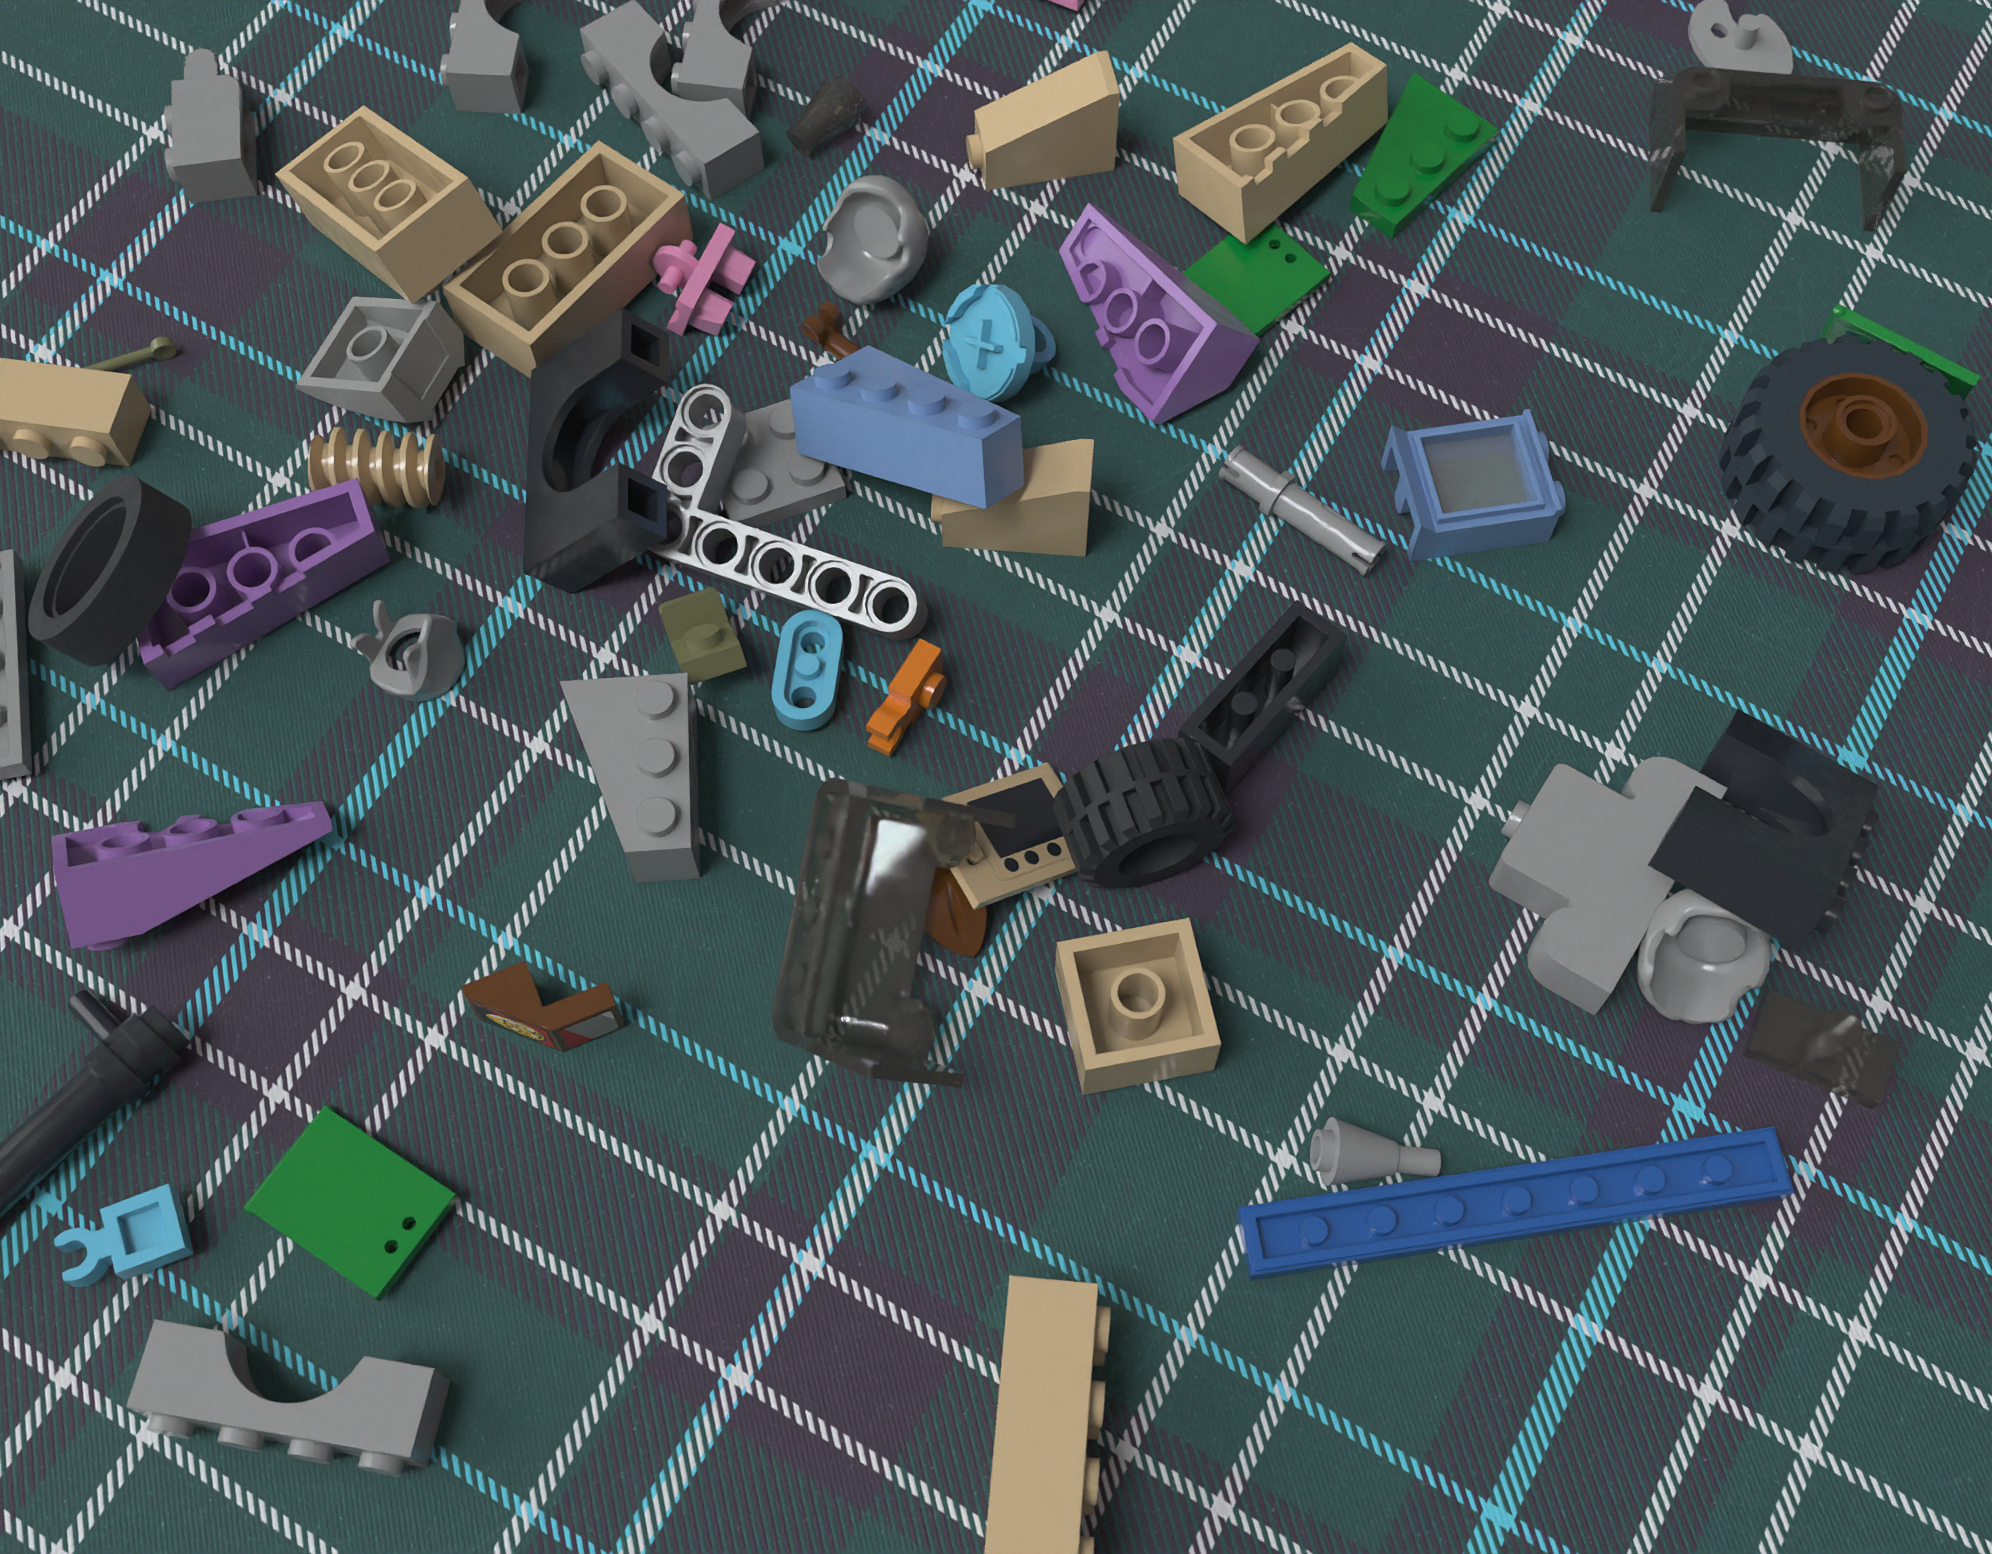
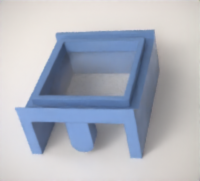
(1474, 486)

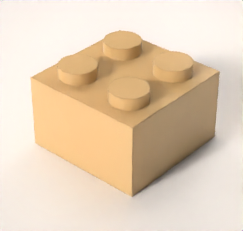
(1136, 1006)

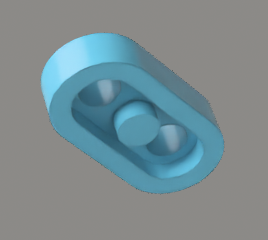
(807, 674)

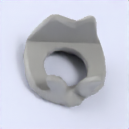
(431, 662)

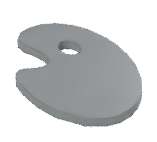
(1748, 46)

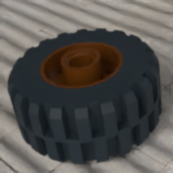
(1847, 454)

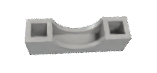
(484, 60)
(715, 61)
(705, 139)
(203, 1381)

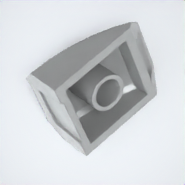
(387, 359)

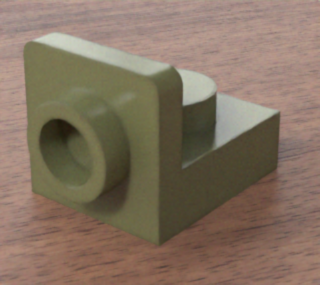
(701, 635)

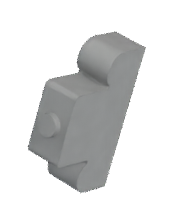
(1585, 869)

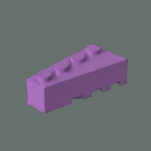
(259, 574)

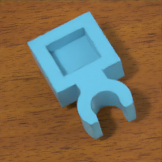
(135, 1238)

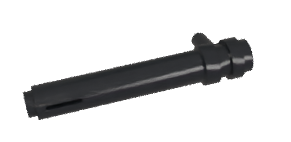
(113, 1075)

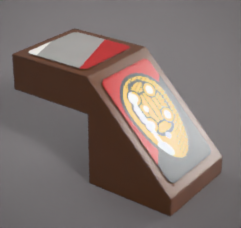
(515, 1004)

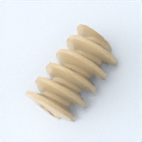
(382, 470)

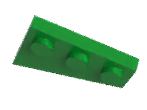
(1419, 156)

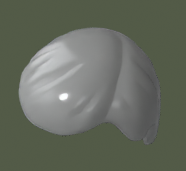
(873, 241)
(1700, 959)

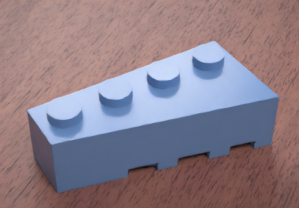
(908, 429)

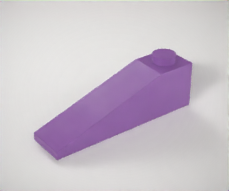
(1160, 327)
(128, 880)

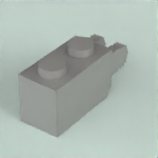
(210, 133)

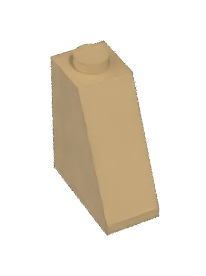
(1050, 127)
(1038, 518)

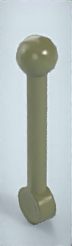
(160, 348)

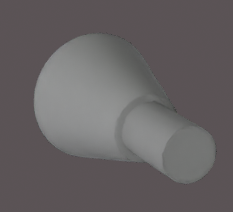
(1354, 1154)

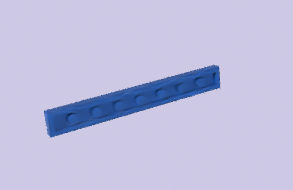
(1513, 1203)

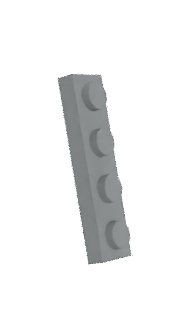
(14, 691)

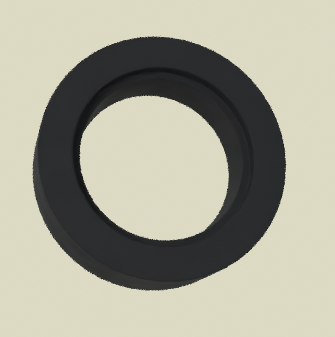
(110, 571)

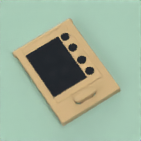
(1018, 857)

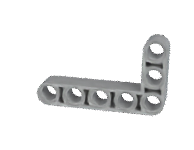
(757, 549)

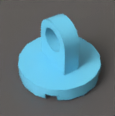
(994, 342)

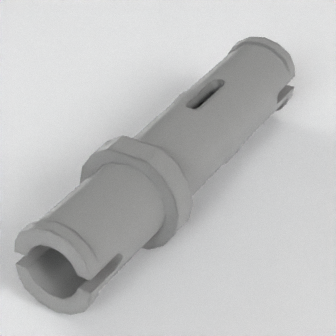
(1283, 497)

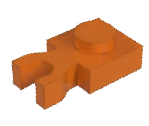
(914, 687)

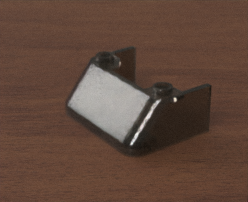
(1781, 108)
(862, 928)

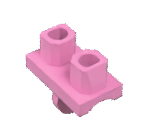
(719, 264)

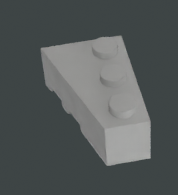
(646, 764)

